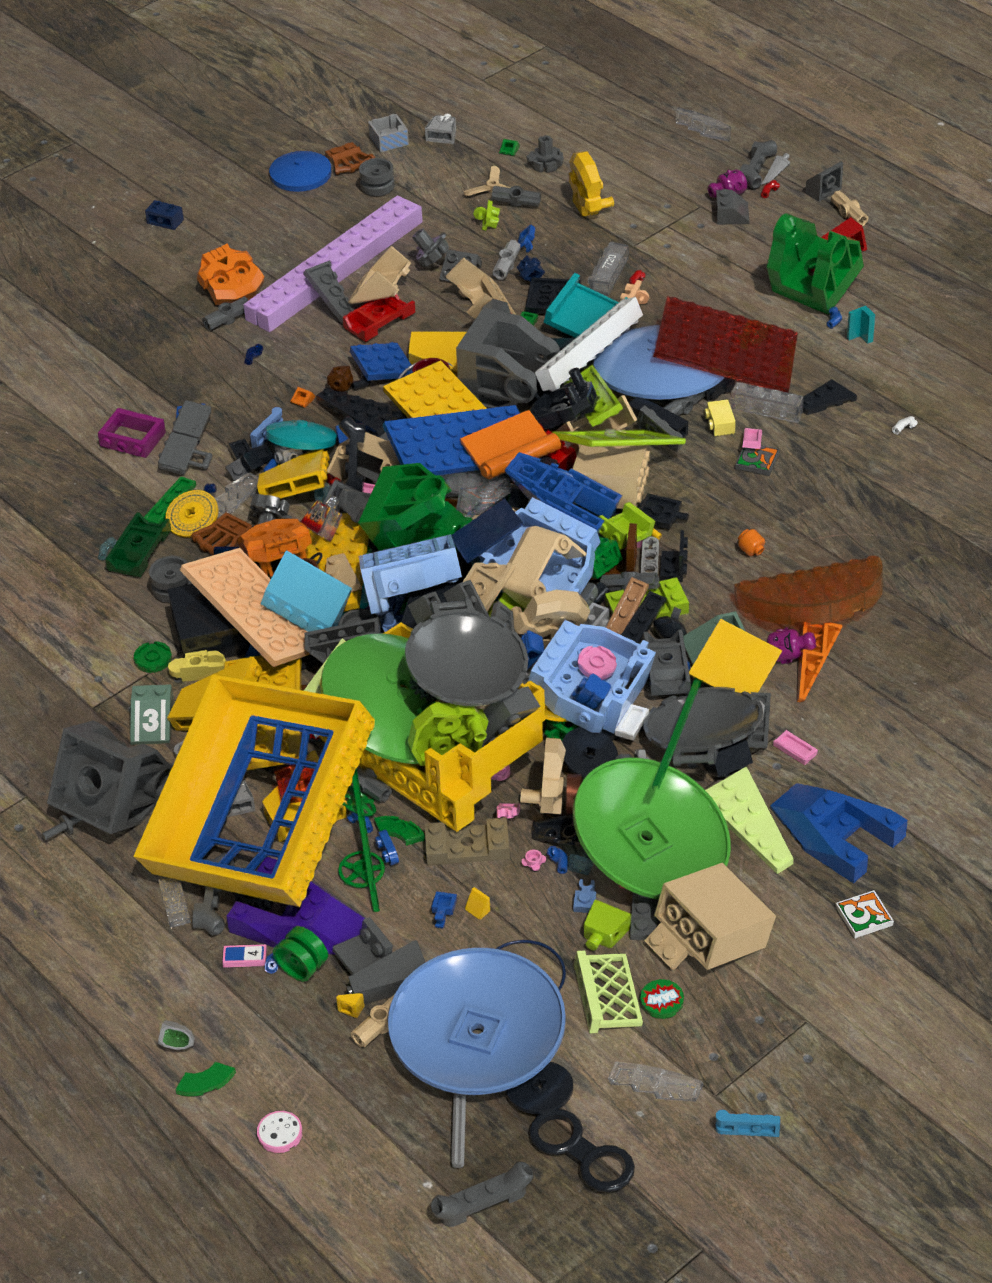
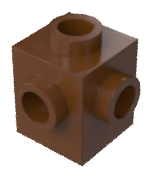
(340, 378)

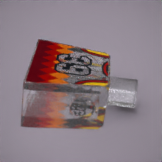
(323, 518)

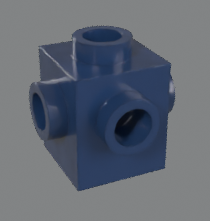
(530, 268)

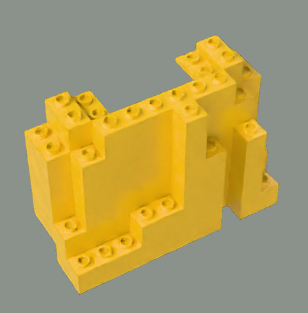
(459, 778)

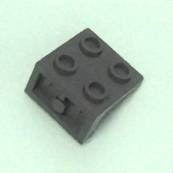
(453, 258)
(363, 949)

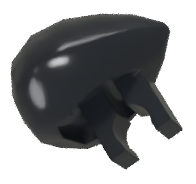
(668, 626)

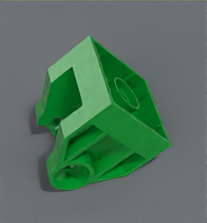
(798, 250)
(409, 508)

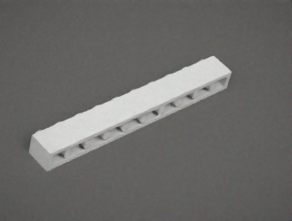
(589, 344)

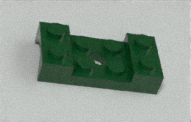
(128, 555)

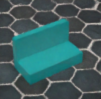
(861, 324)

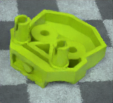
(444, 727)

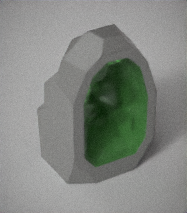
(175, 1036)

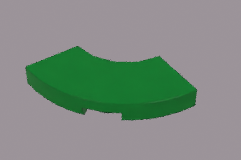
(401, 829)
(198, 1083)

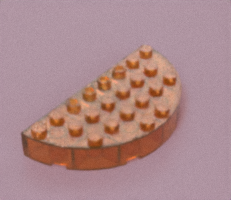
(813, 594)

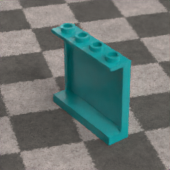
(577, 308)

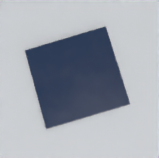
(486, 530)

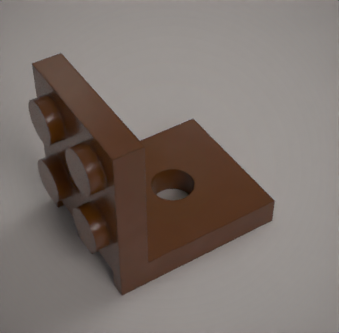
(629, 555)

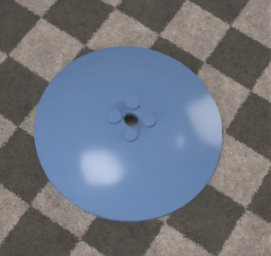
(633, 370)
(472, 990)

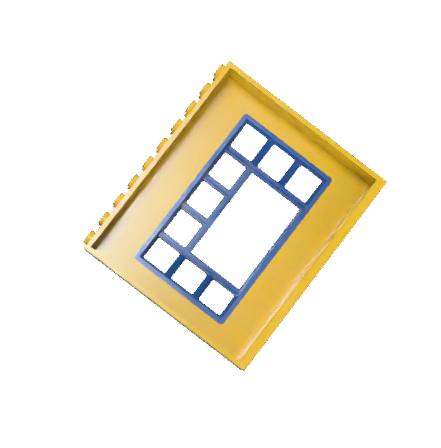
(211, 771)

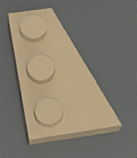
(340, 569)

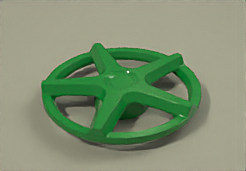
(352, 804)
(359, 870)

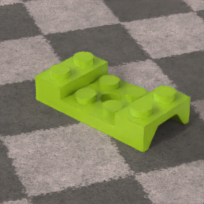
(668, 588)

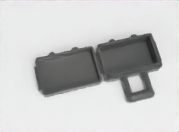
(184, 439)

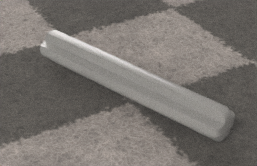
(458, 1131)

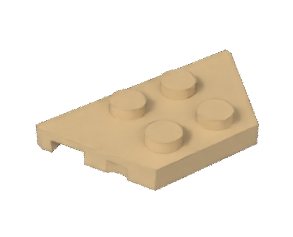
(489, 580)

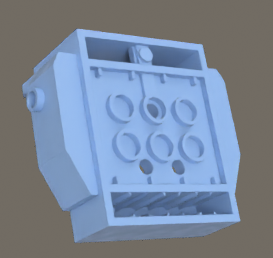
(408, 570)
(559, 572)
(558, 663)

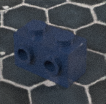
(164, 215)

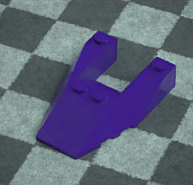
(318, 912)

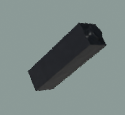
(675, 422)

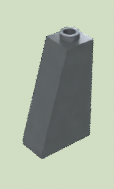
(387, 974)

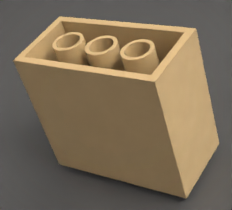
(618, 468)
(714, 915)

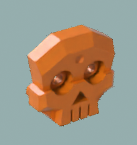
(225, 266)
(272, 539)

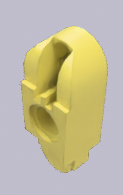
(197, 665)

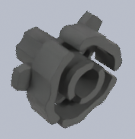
(545, 155)
(429, 248)
(269, 508)

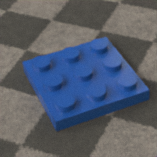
(381, 360)

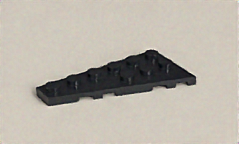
(360, 409)

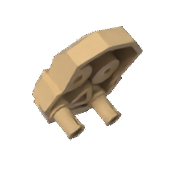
(548, 612)
(551, 793)

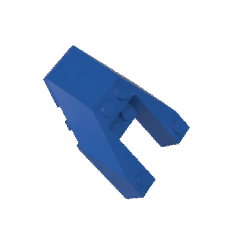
(563, 488)
(827, 818)

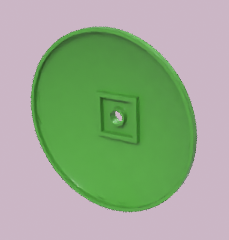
(371, 672)
(679, 819)

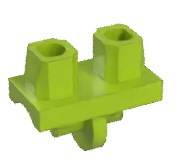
(488, 215)

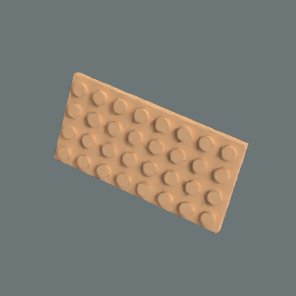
(236, 590)

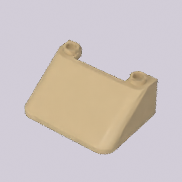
(381, 278)

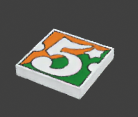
(864, 914)

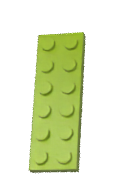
(607, 403)

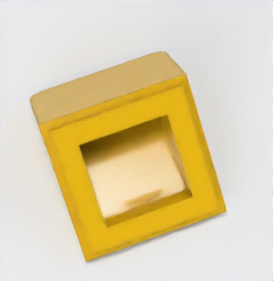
(478, 904)
(350, 1004)

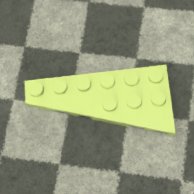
(750, 819)

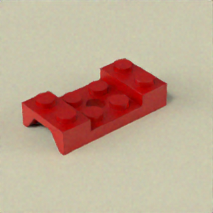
(374, 314)

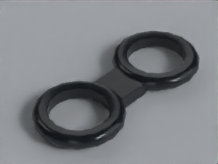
(582, 1151)

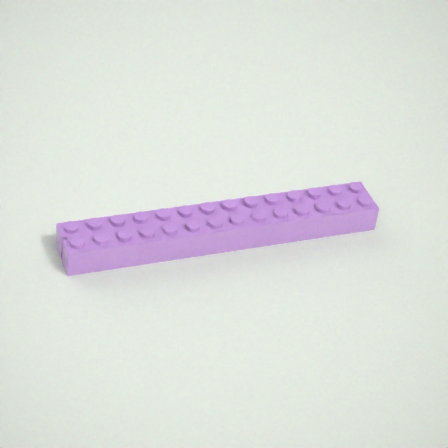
(346, 255)

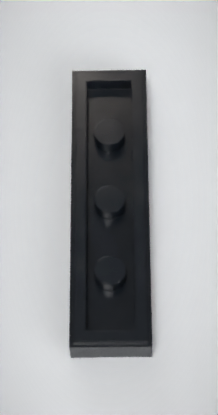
(644, 617)

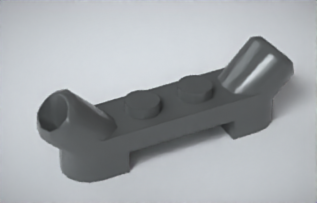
(759, 153)
(204, 913)
(509, 1185)

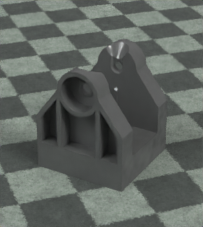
(499, 355)
(105, 779)

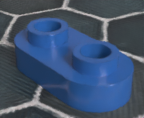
(388, 849)

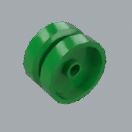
(300, 953)

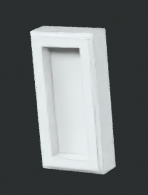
(631, 722)

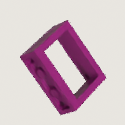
(151, 425)

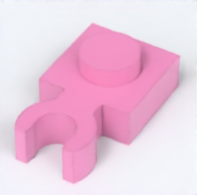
(508, 810)

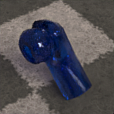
(252, 353)

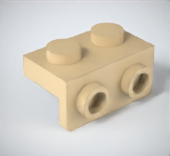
(667, 946)

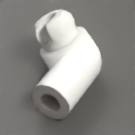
(901, 424)

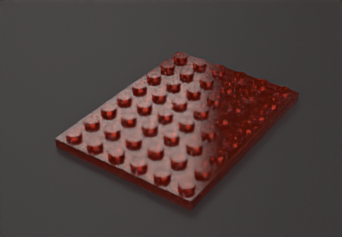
(726, 344)

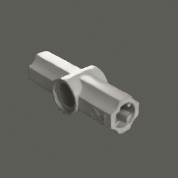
(506, 259)

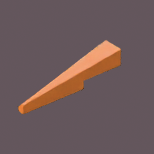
(812, 660)

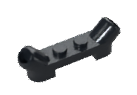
(356, 434)

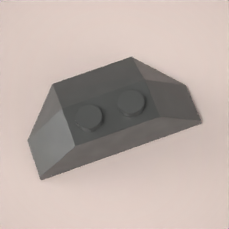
(323, 641)

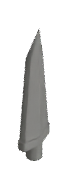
(777, 167)

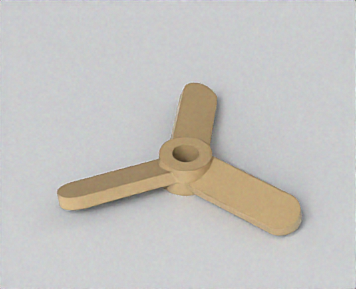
(493, 181)

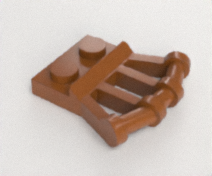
(344, 154)
(227, 526)

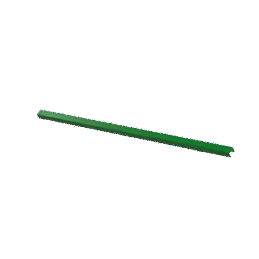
(676, 734)
(365, 842)

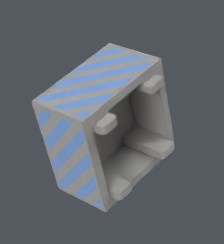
(388, 133)

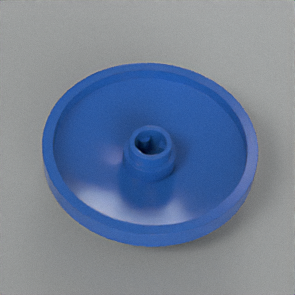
(300, 171)

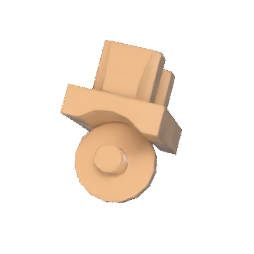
(634, 291)

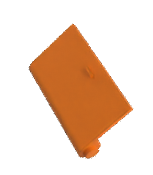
(500, 443)

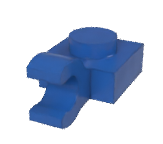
(526, 237)
(443, 905)

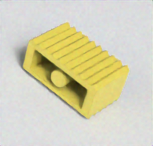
(720, 417)

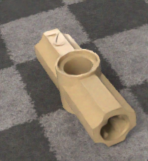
(849, 208)
(374, 1025)

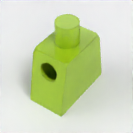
(605, 925)

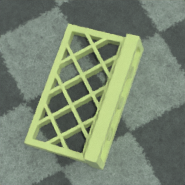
(589, 995)

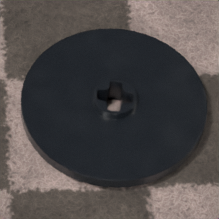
(581, 741)
(554, 1093)

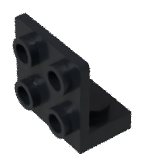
(673, 561)

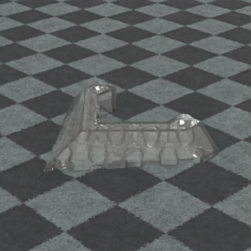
(477, 492)

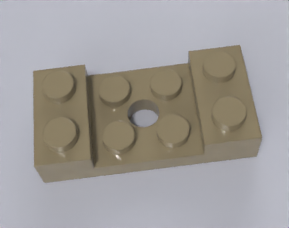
(488, 842)

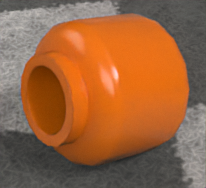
(751, 542)

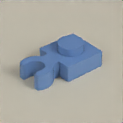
(584, 897)

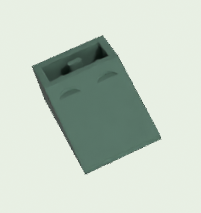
(696, 639)

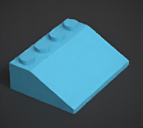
(305, 594)

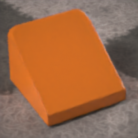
(302, 397)

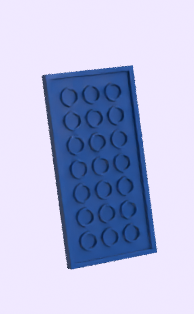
(436, 438)

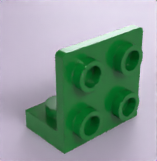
(606, 557)

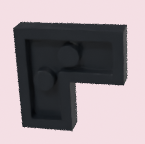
(241, 447)

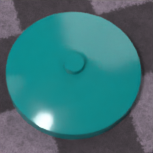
(301, 435)

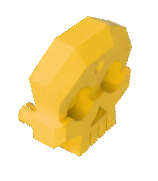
(586, 185)

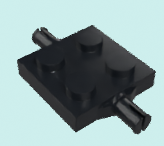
(662, 510)

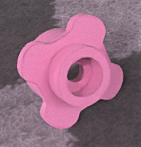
(533, 859)

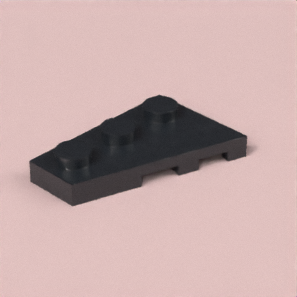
(826, 395)

